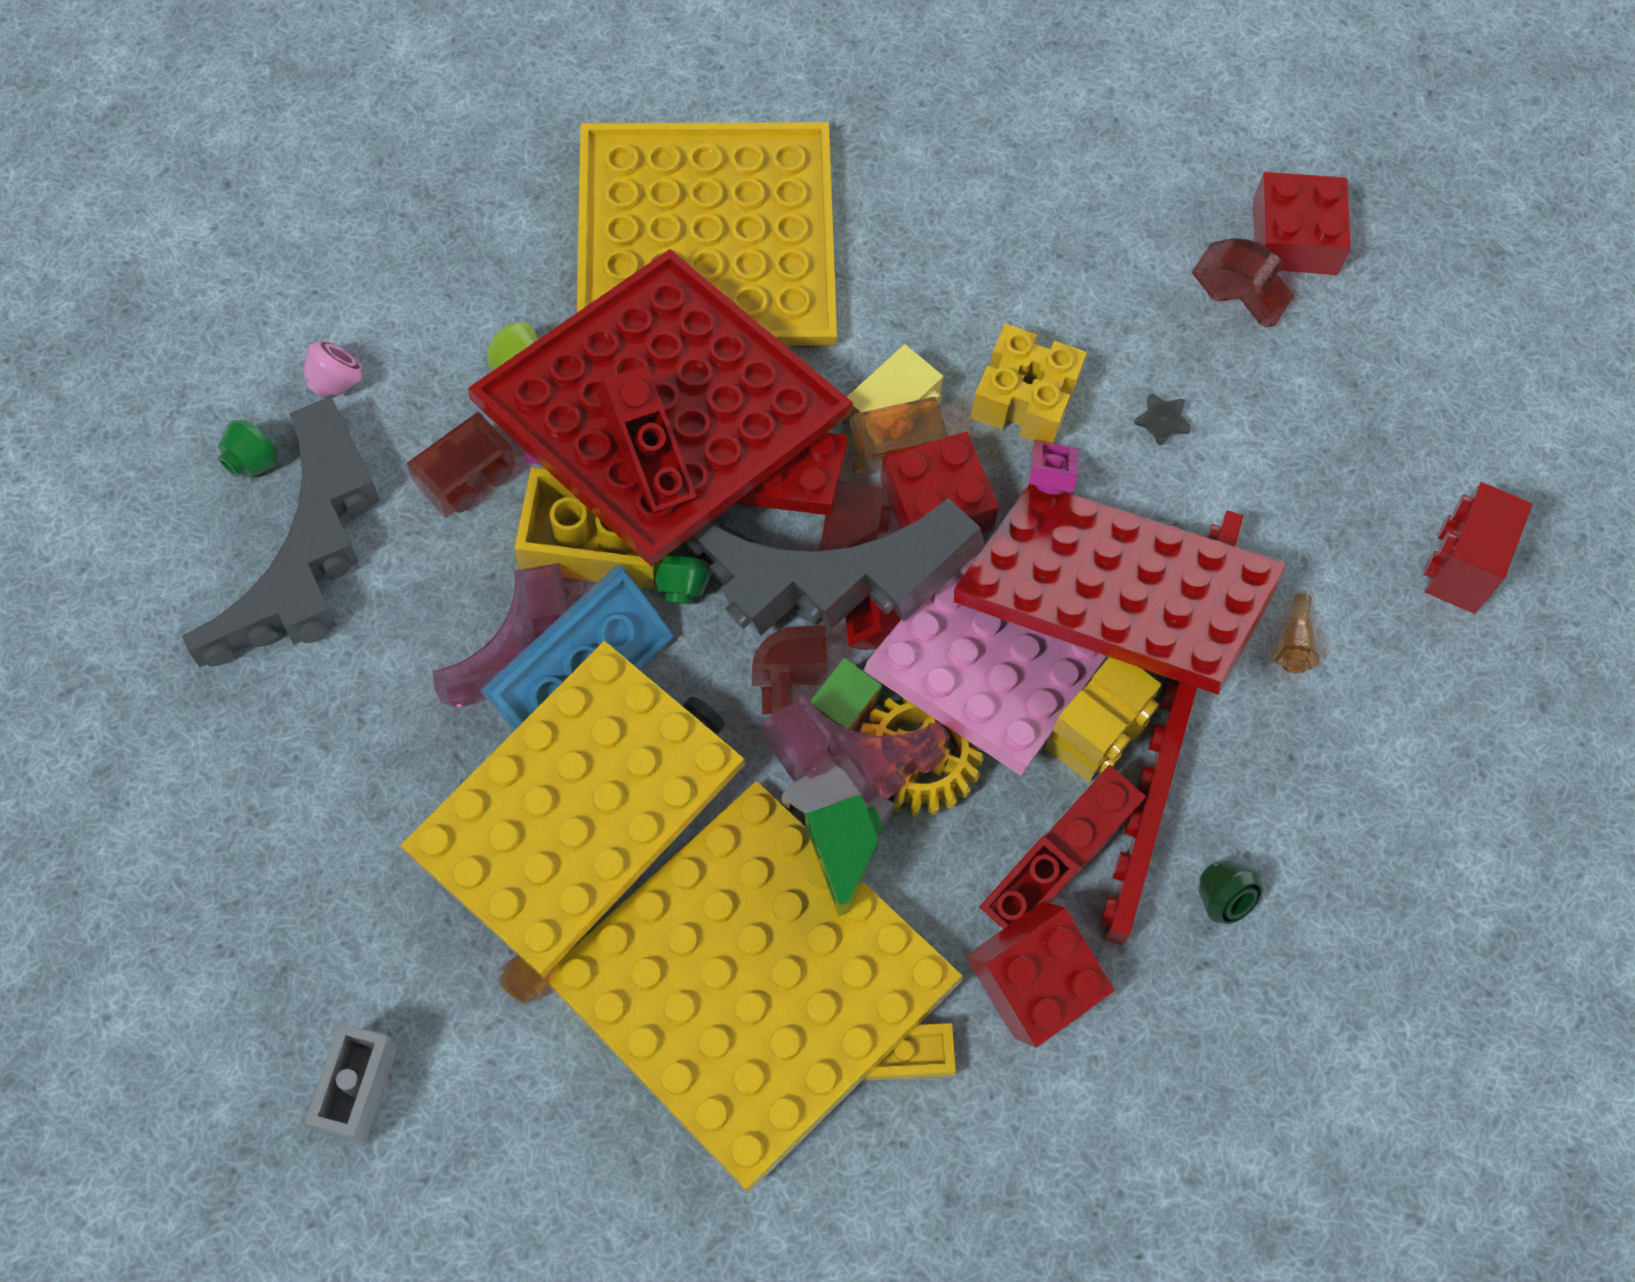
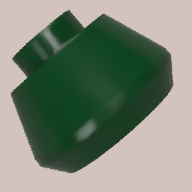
(1229, 891)

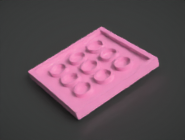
(983, 675)

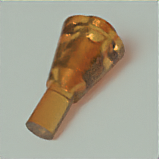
(1297, 645)

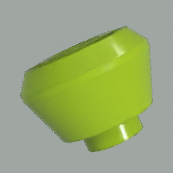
(509, 342)

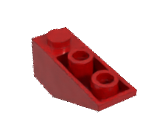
(645, 438)

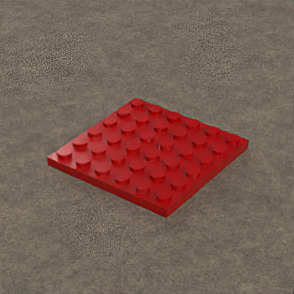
(724, 381)

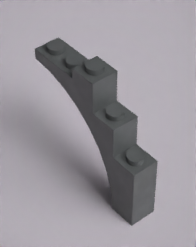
(316, 547)
(828, 584)

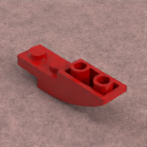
(1065, 848)

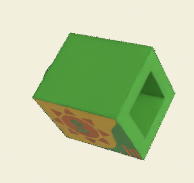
(848, 696)

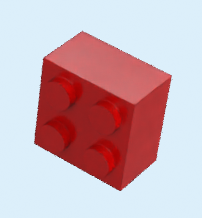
(1303, 221)
(938, 470)
(1476, 547)
(1040, 973)

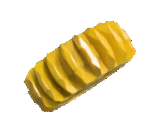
(960, 769)

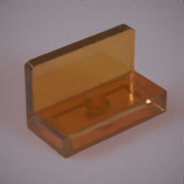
(894, 429)

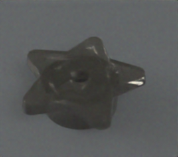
(1161, 429)

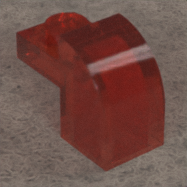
(1247, 272)
(786, 659)

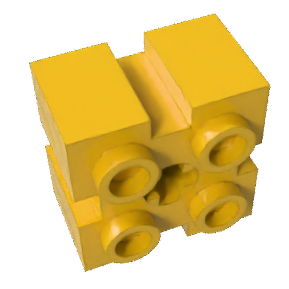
(1027, 384)
(1104, 718)

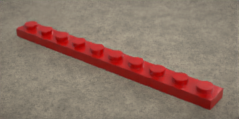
(1155, 785)

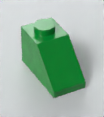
(845, 846)

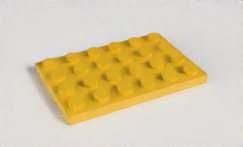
(573, 807)

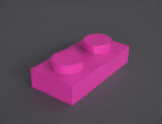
(1053, 467)

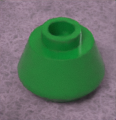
(246, 450)
(681, 578)

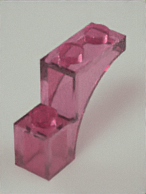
(535, 606)
(875, 764)

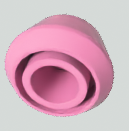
(330, 369)

